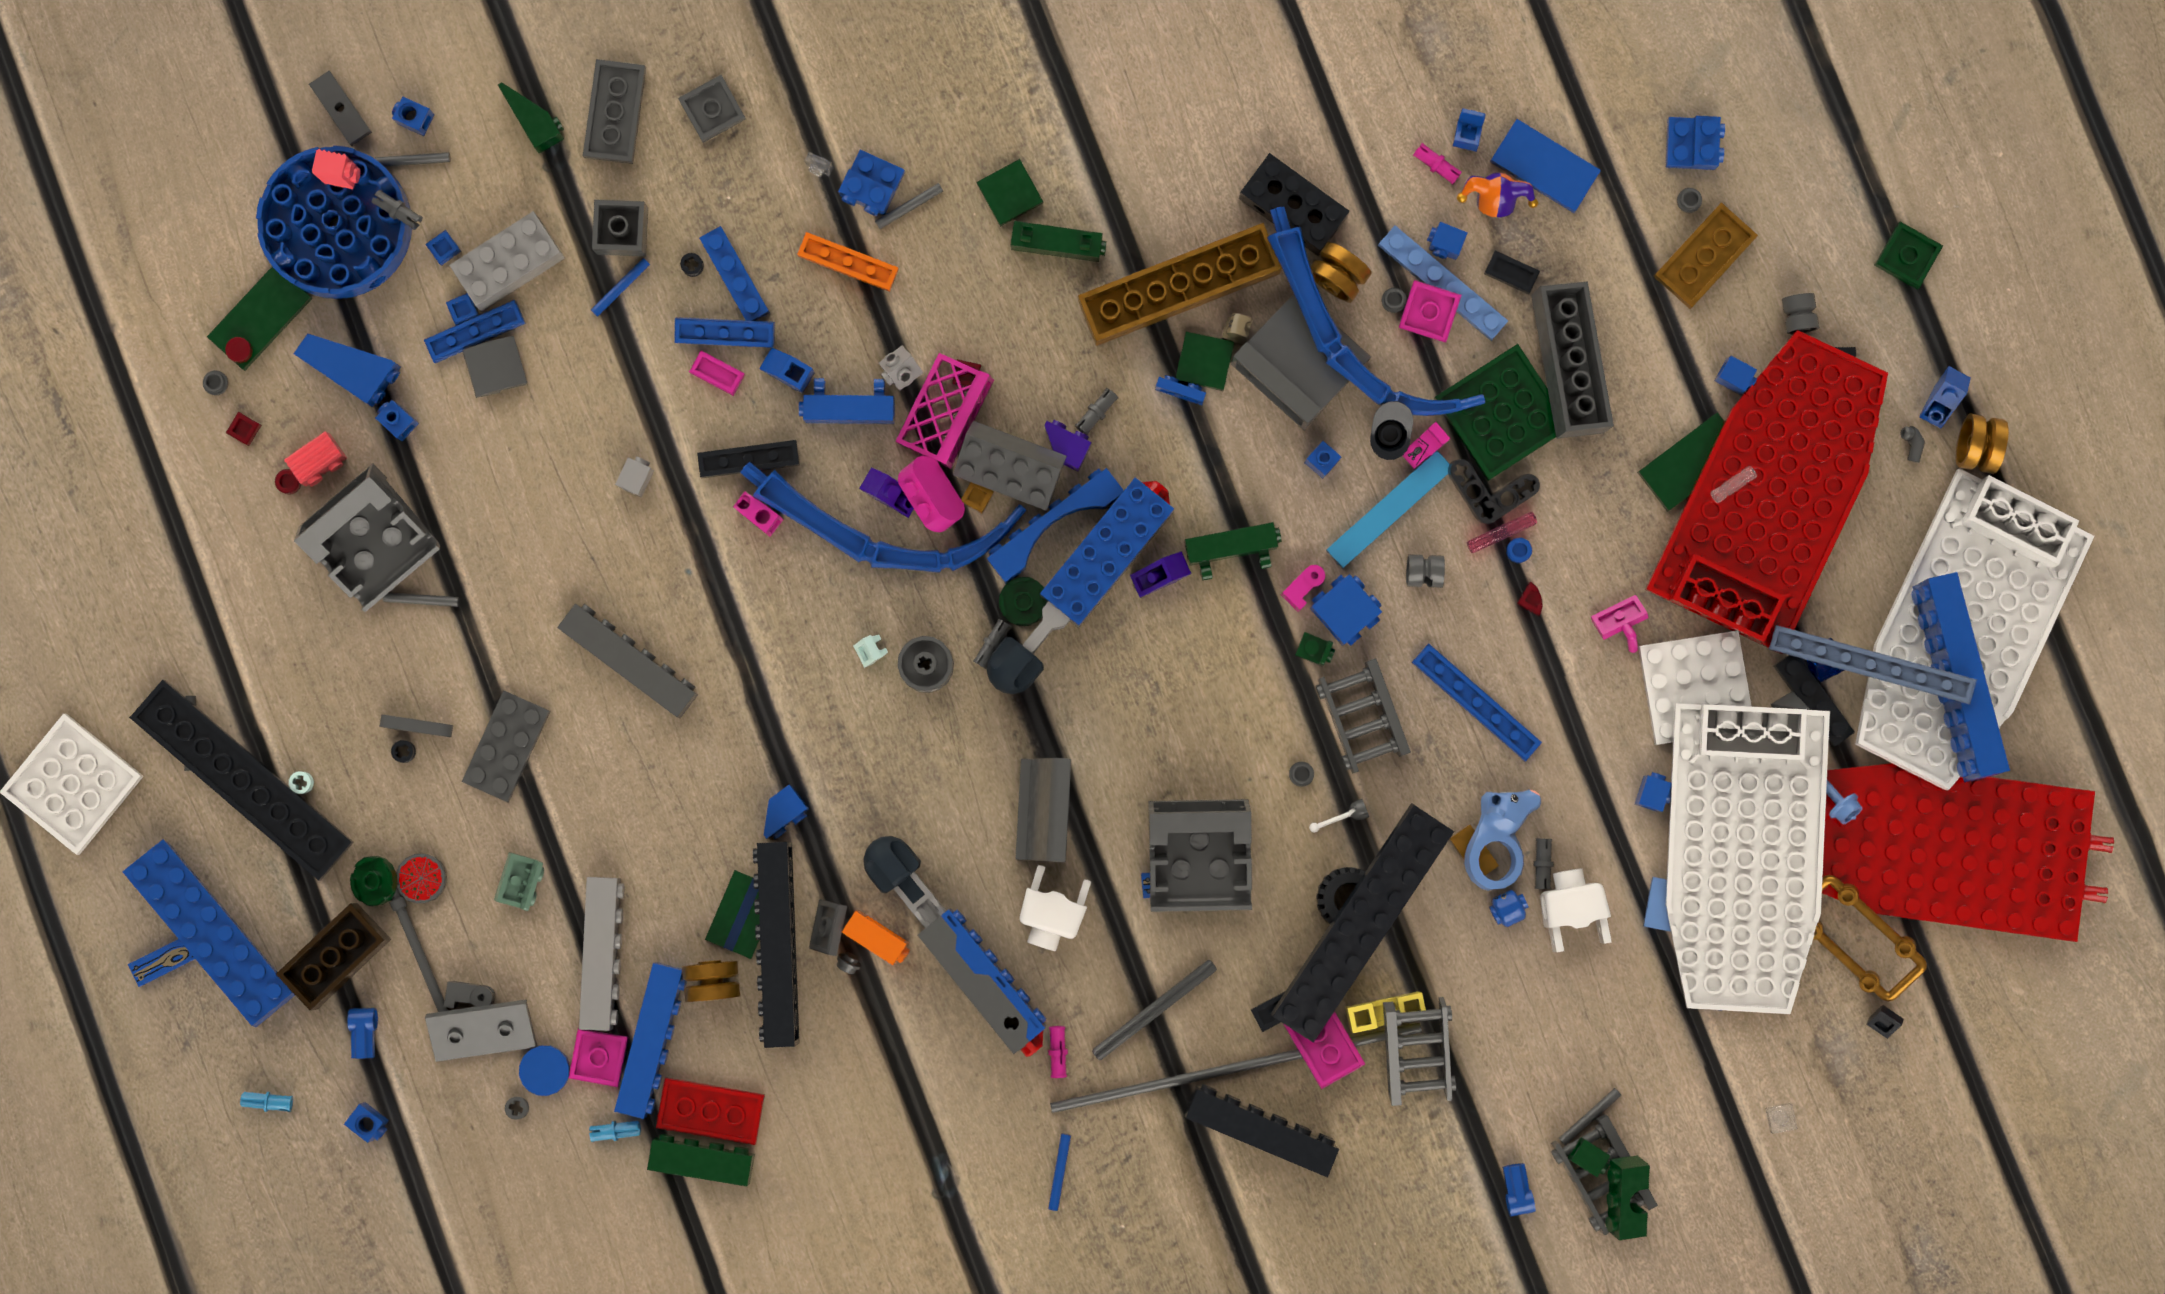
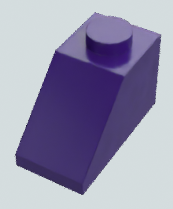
(1160, 574)

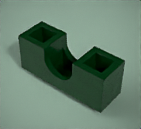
(1626, 1178)

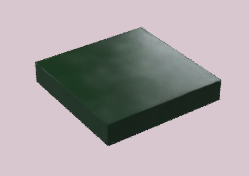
(1009, 192)
(1908, 255)
(1204, 361)

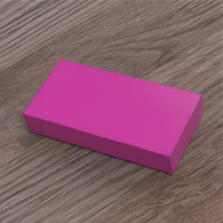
(717, 373)

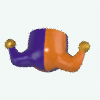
(1497, 193)

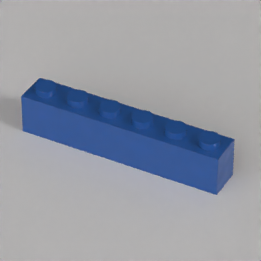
(650, 1040)

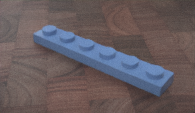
(1432, 272)

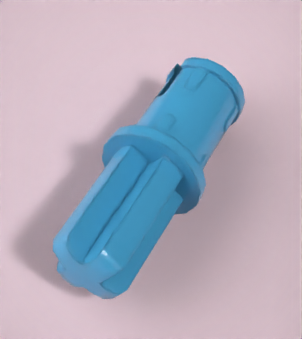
(266, 1101)
(615, 1131)

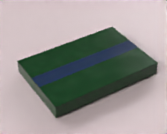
(736, 917)

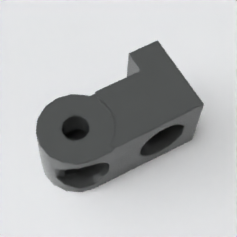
(468, 993)

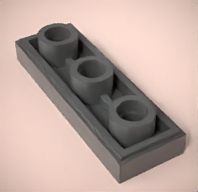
(332, 98)

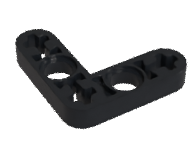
(1492, 501)

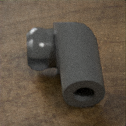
(1916, 442)

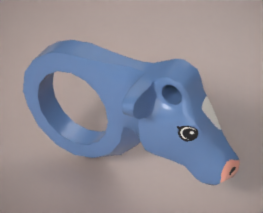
(1499, 821)

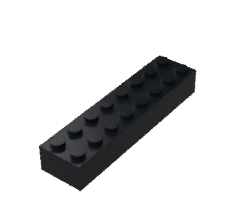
(777, 944)

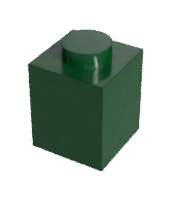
(1589, 1157)

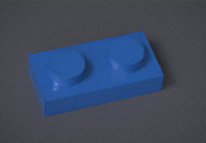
(1190, 393)

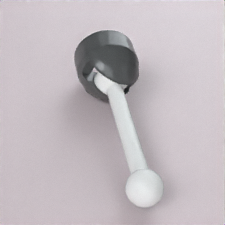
(1356, 811)

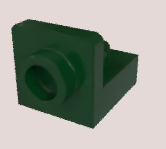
(1315, 649)

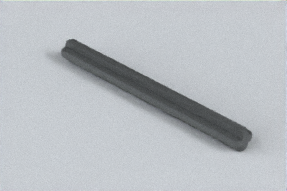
(1154, 1010)

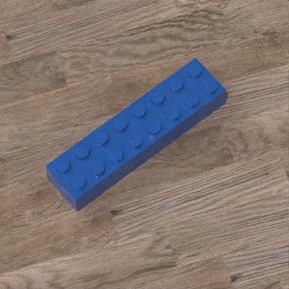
(1954, 650)
(208, 933)

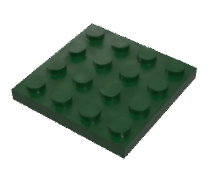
(1514, 415)

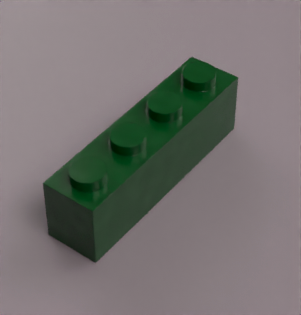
(701, 1161)

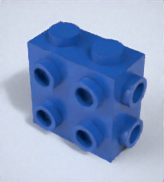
(1346, 609)

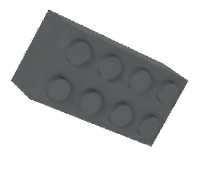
(1009, 465)

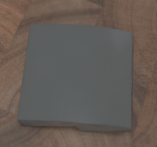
(494, 366)

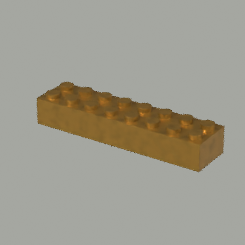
(1179, 284)

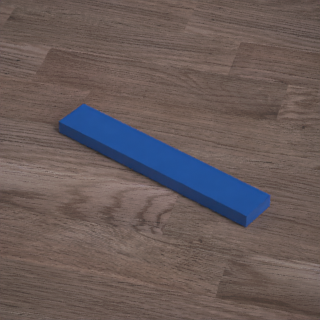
(1476, 702)

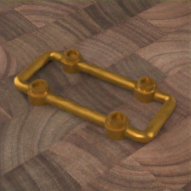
(1904, 946)

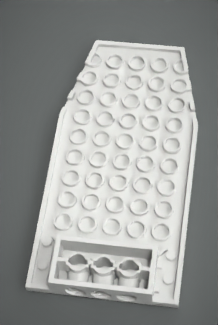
(2014, 575)
(1745, 852)

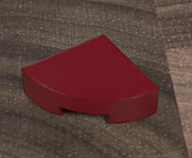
(1531, 599)

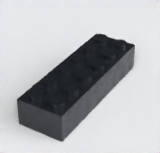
(1261, 1131)

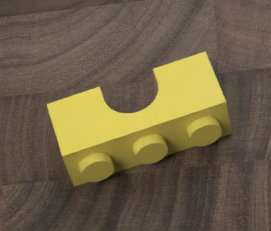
(1370, 1014)

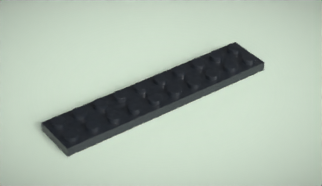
(241, 780)
(1362, 922)

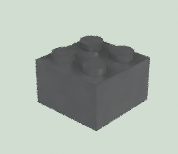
(620, 228)

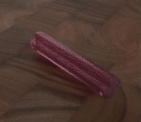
(1501, 532)

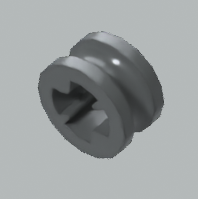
(510, 1112)

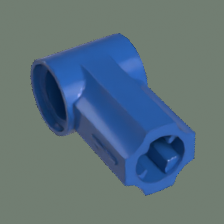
(362, 1024)
(1518, 1196)

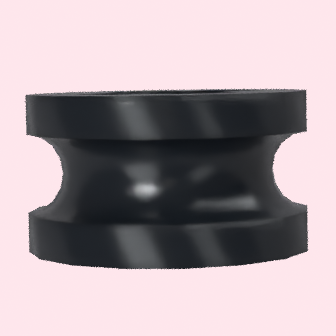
(697, 259)
(404, 759)

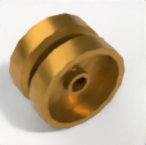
(1340, 272)
(1982, 443)
(710, 977)

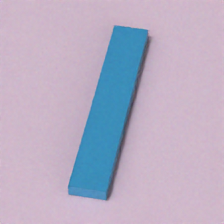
(1389, 509)

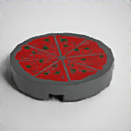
(421, 878)

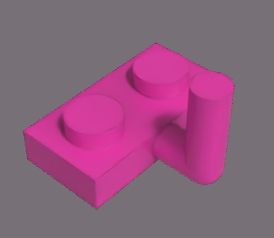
(1621, 618)

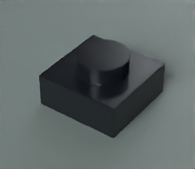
(1885, 1021)

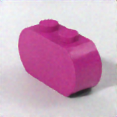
(931, 494)

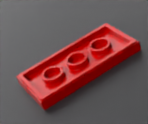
(710, 1111)

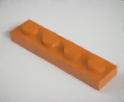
(848, 261)

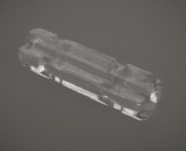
(1733, 484)

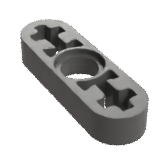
(414, 725)

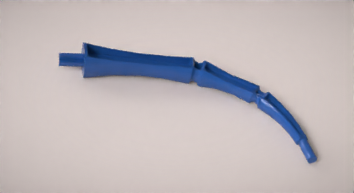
(1292, 256)
(786, 499)

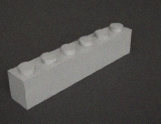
(600, 953)

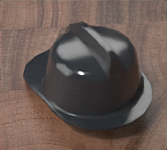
(1391, 430)

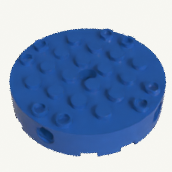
(339, 258)

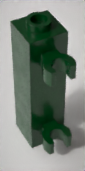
(1057, 241)
(1232, 544)

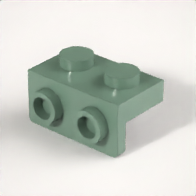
(519, 881)

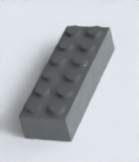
(1572, 360)

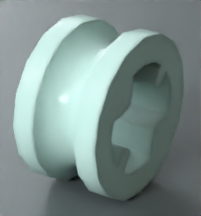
(295, 787)

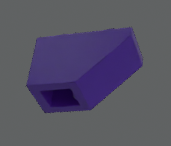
(1072, 445)
(886, 491)

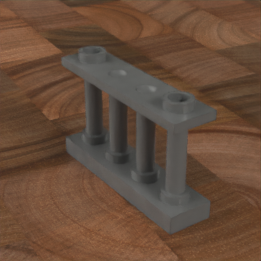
(1388, 720)
(1396, 1041)
(1617, 1150)

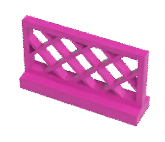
(965, 414)

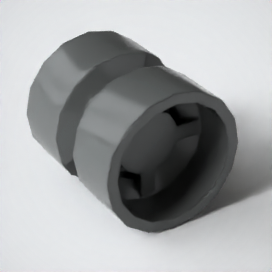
(1800, 313)
(1425, 571)

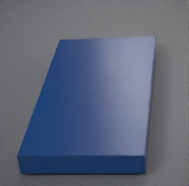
(1545, 165)

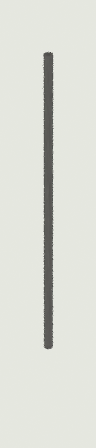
(1213, 1072)

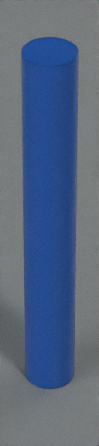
(620, 287)
(1059, 1172)

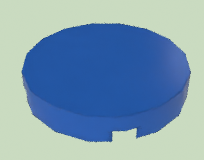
(544, 1070)

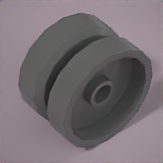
(911, 660)

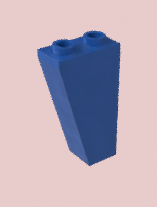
(351, 368)

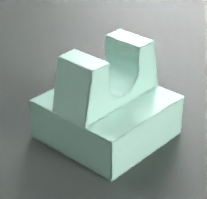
(868, 650)

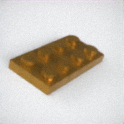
(1705, 255)

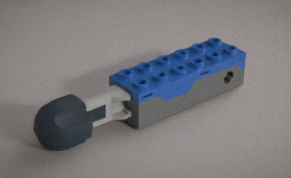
(1085, 579)
(893, 866)

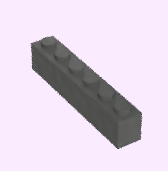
(628, 661)

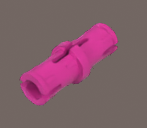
(1437, 163)
(1057, 1051)

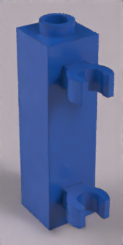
(848, 408)

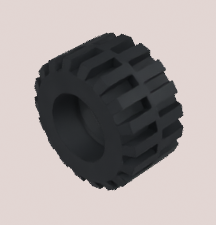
(1330, 884)

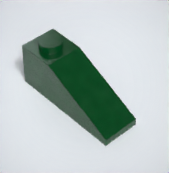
(537, 123)

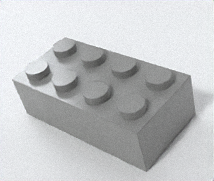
(507, 261)

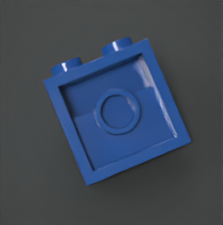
(1694, 142)
(871, 183)

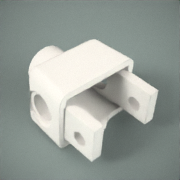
(1574, 905)
(1051, 913)

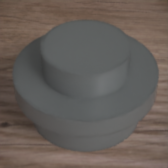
(1689, 200)
(1393, 300)
(215, 382)
(1301, 774)
(848, 962)

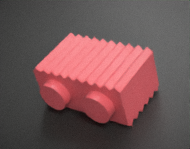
(335, 169)
(316, 459)

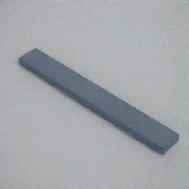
(1873, 664)

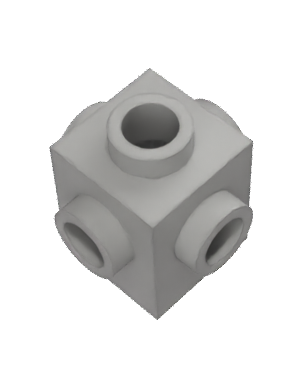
(900, 368)

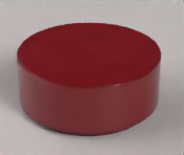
(238, 350)
(287, 482)

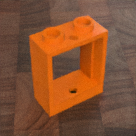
(876, 938)

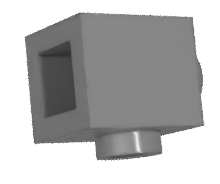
(635, 476)

